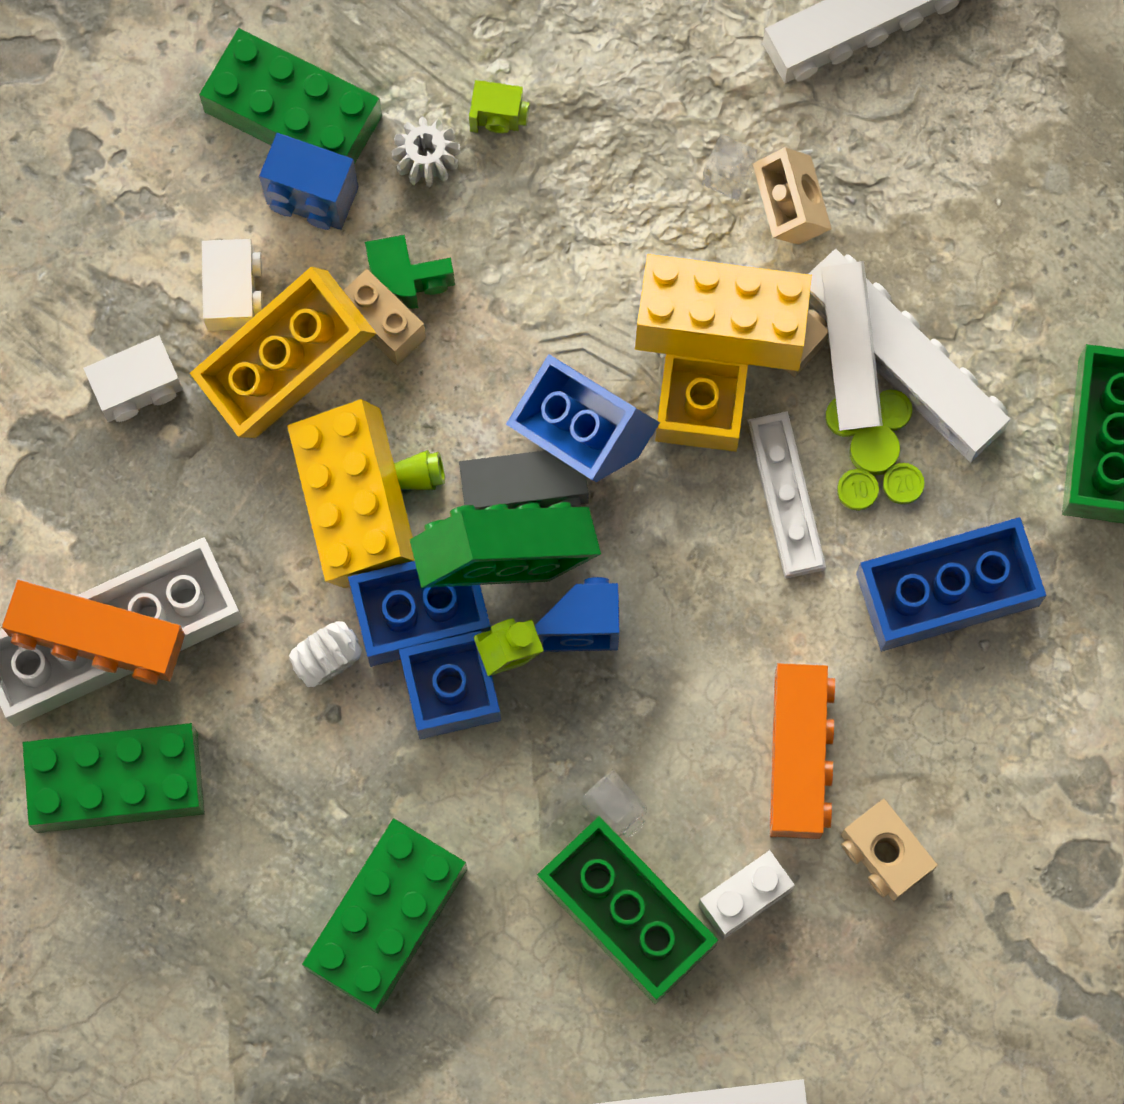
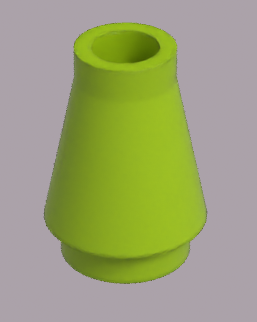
(421, 471)

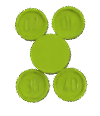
(875, 453)

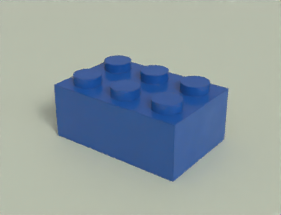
(401, 614)

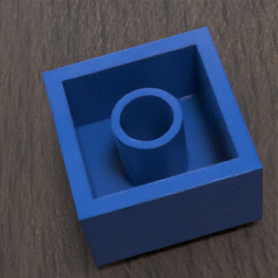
(308, 182)
(449, 686)

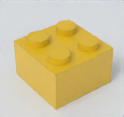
(701, 402)

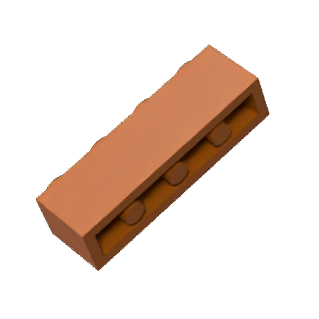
(93, 631)
(800, 751)

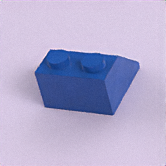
(583, 619)

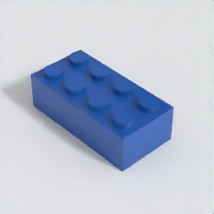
(950, 584)

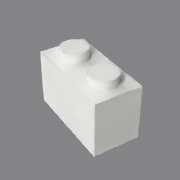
(229, 283)
(133, 380)
(746, 895)

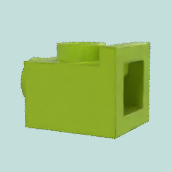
(497, 107)
(508, 645)

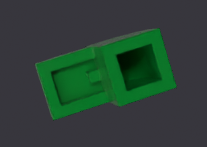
(392, 267)

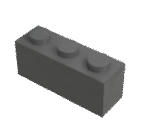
(521, 481)

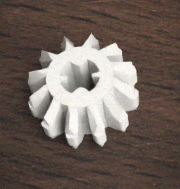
(426, 137)
(325, 654)

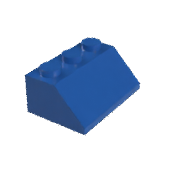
(581, 421)

